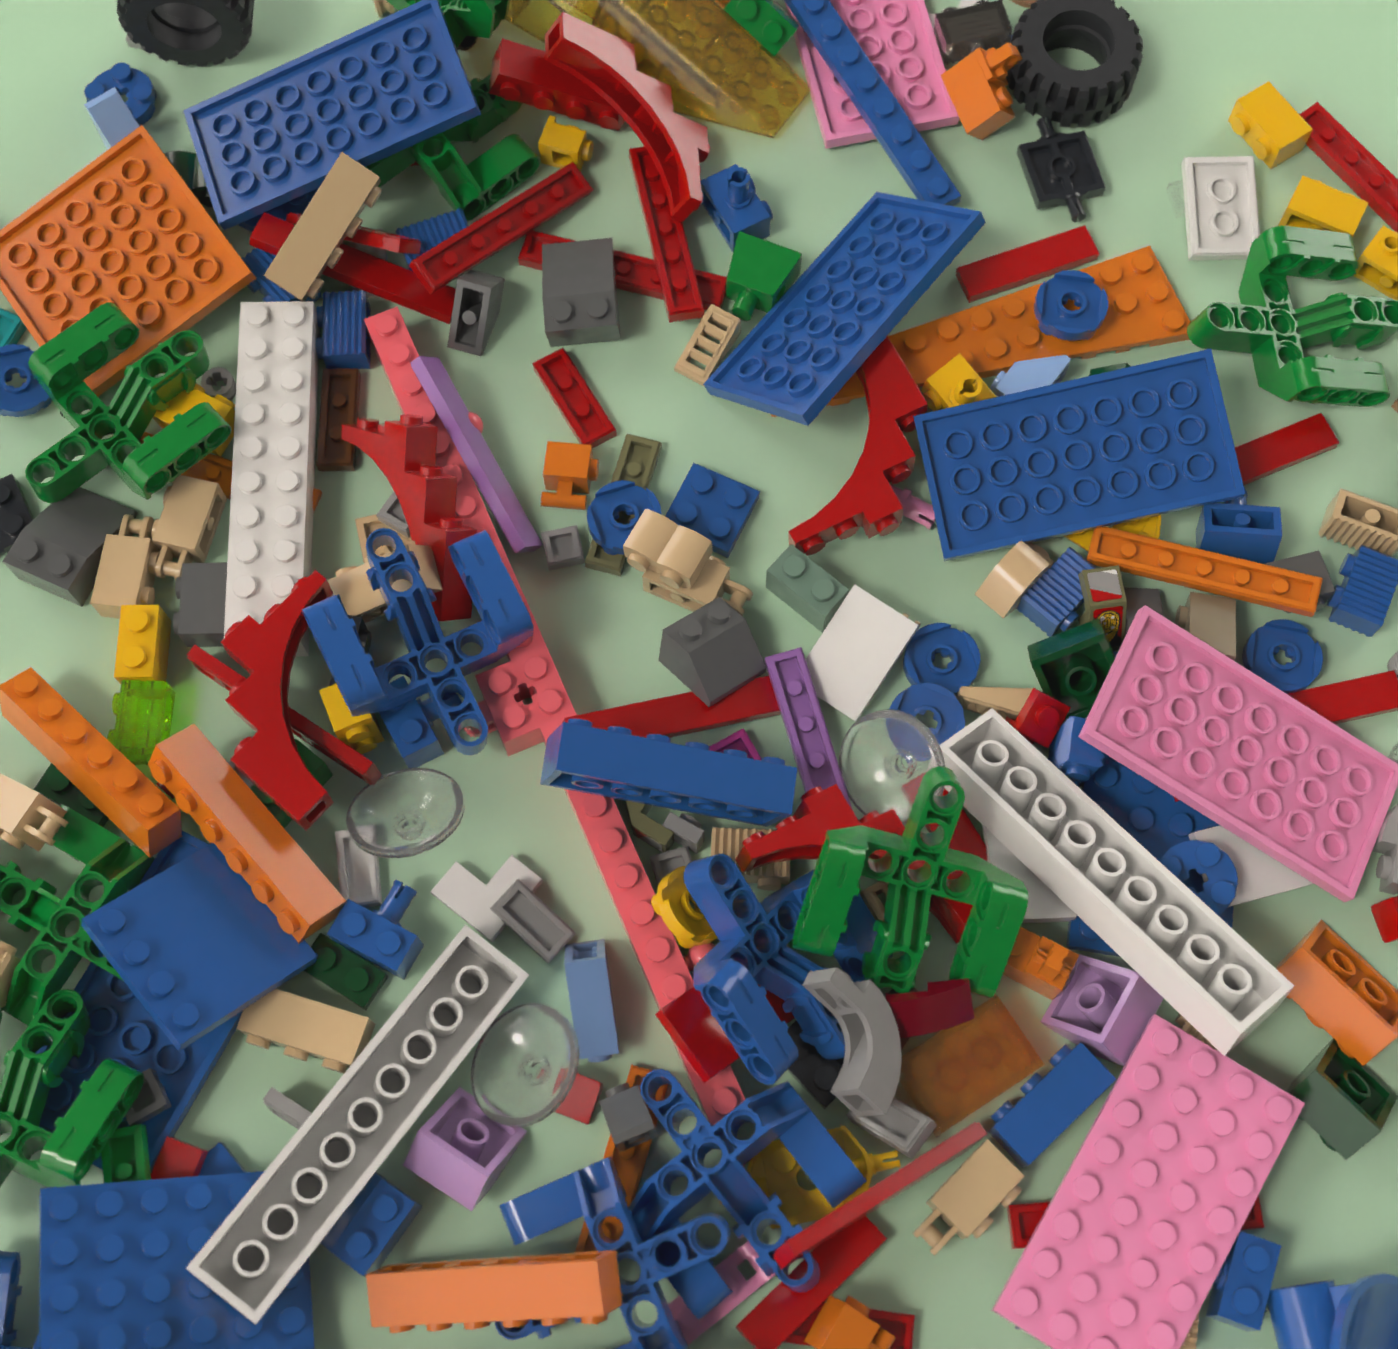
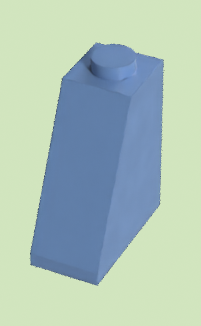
(591, 1000)

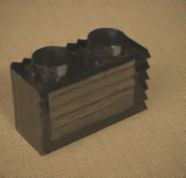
(971, 27)

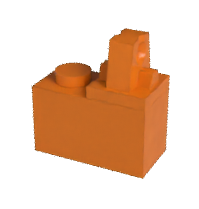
(980, 91)
(1040, 963)

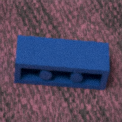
(1050, 1103)

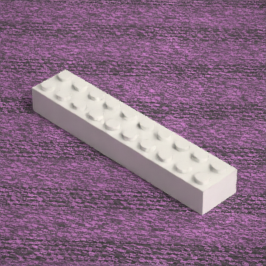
(272, 458)
(1114, 883)
(356, 1126)

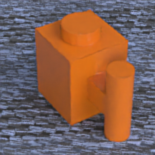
(568, 470)
(846, 1327)

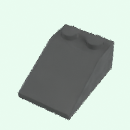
(580, 292)
(65, 544)

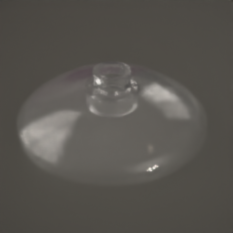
(874, 766)
(405, 813)
(509, 1062)

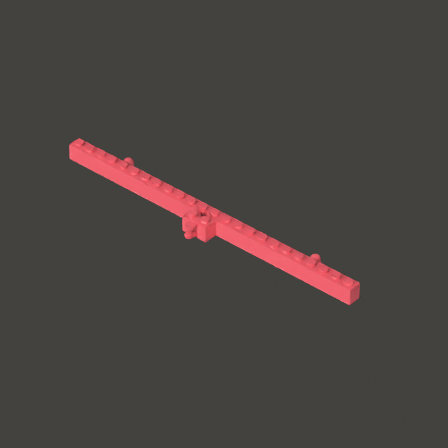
(521, 726)

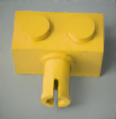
(955, 386)

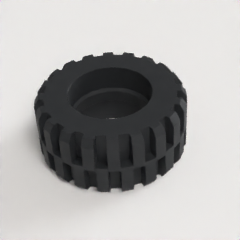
(188, 29)
(1067, 93)

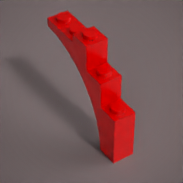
(642, 101)
(886, 458)
(427, 496)
(261, 701)
(804, 835)

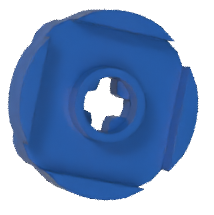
(127, 82)
(1068, 324)
(24, 399)
(605, 510)
(950, 643)
(1297, 644)
(935, 698)
(1207, 860)

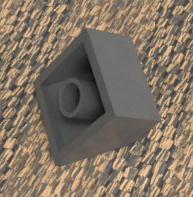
(712, 651)

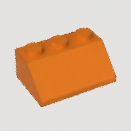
(1342, 993)

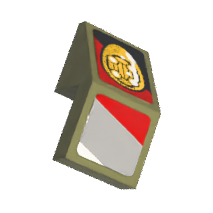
(1106, 600)
(647, 828)

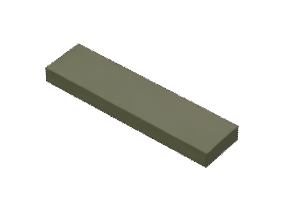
(635, 464)

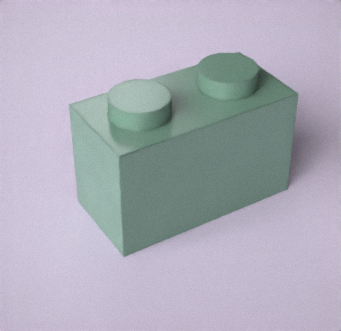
(805, 587)

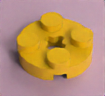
(674, 907)

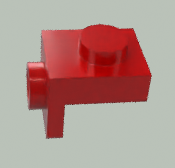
(1040, 718)

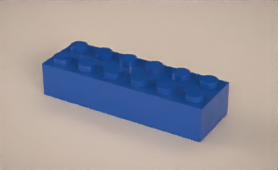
(668, 773)

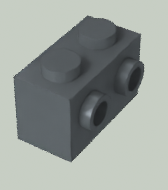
(201, 604)

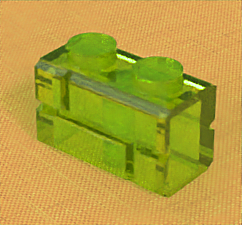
(142, 718)

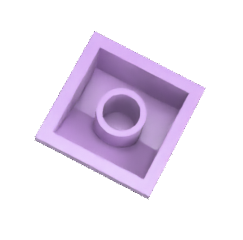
(1103, 1008)
(462, 1149)

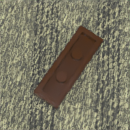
(338, 406)

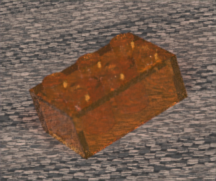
(968, 1065)

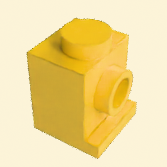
(563, 145)

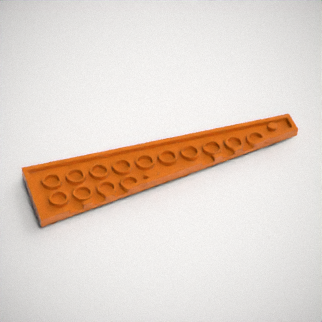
(1006, 330)

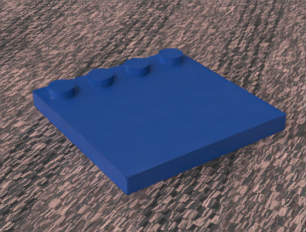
(196, 945)

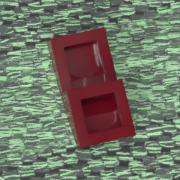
(930, 1011)

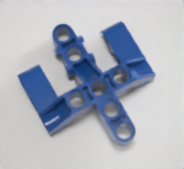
(502, 629)
(755, 954)
(776, 1114)
(596, 1194)

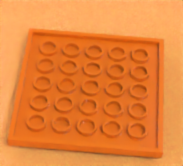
(120, 236)

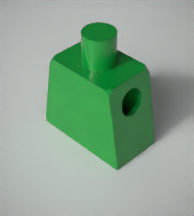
(759, 274)

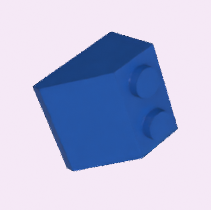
(371, 1225)

